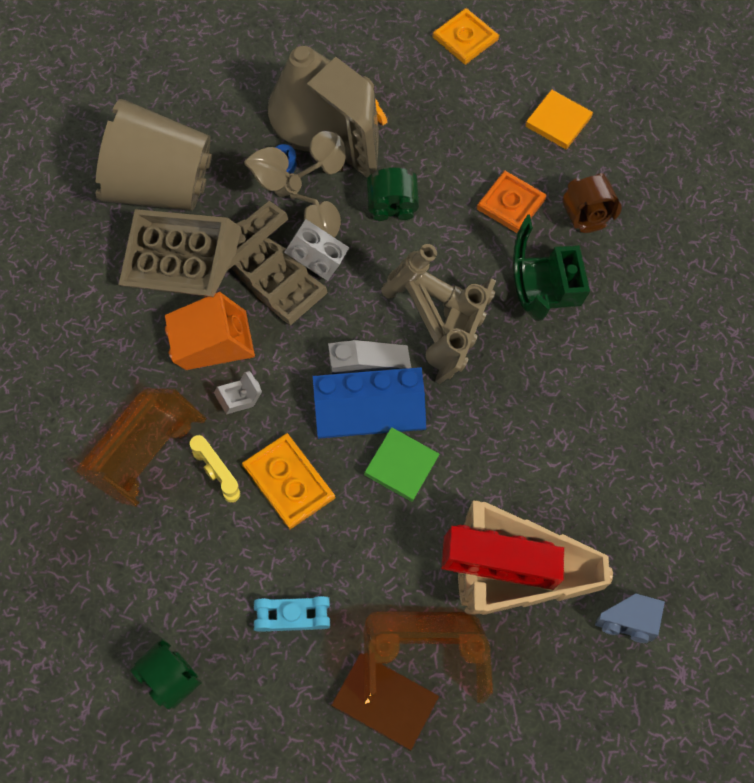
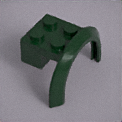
(548, 280)

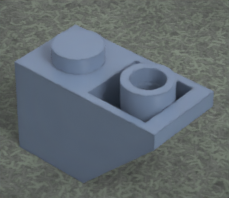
(634, 616)

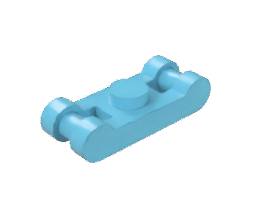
(292, 614)

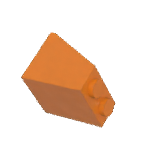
(208, 333)

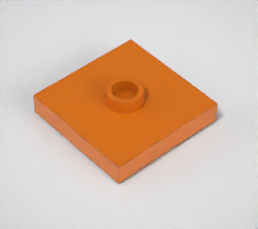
(511, 201)

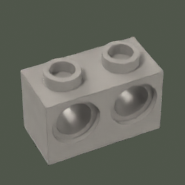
(316, 250)

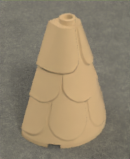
(584, 567)

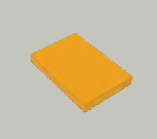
(288, 481)

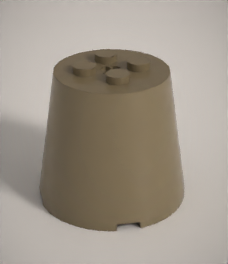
(151, 160)

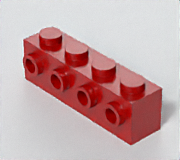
(503, 557)

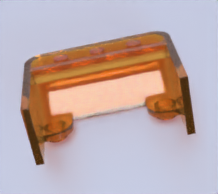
(135, 441)
(388, 629)

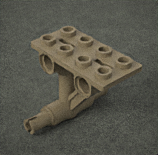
(462, 310)

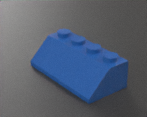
(369, 402)

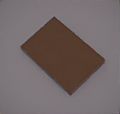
(397, 708)

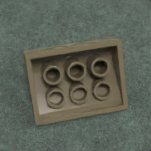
(178, 252)

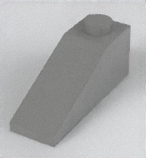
(367, 356)

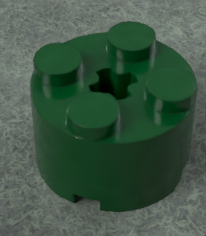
(392, 194)
(166, 674)

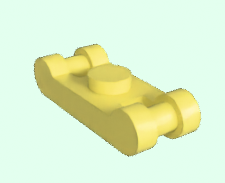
(215, 468)

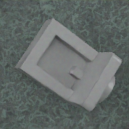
(239, 394)

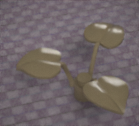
(270, 171)

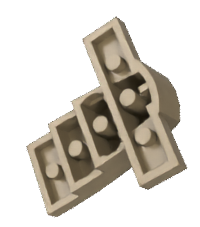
(270, 272)

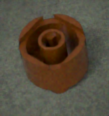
(591, 203)

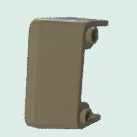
(356, 100)

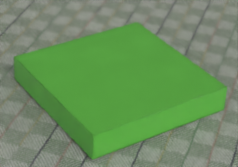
(401, 464)

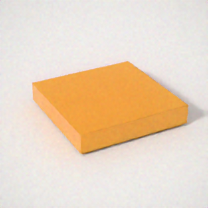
(465, 36)
(559, 119)

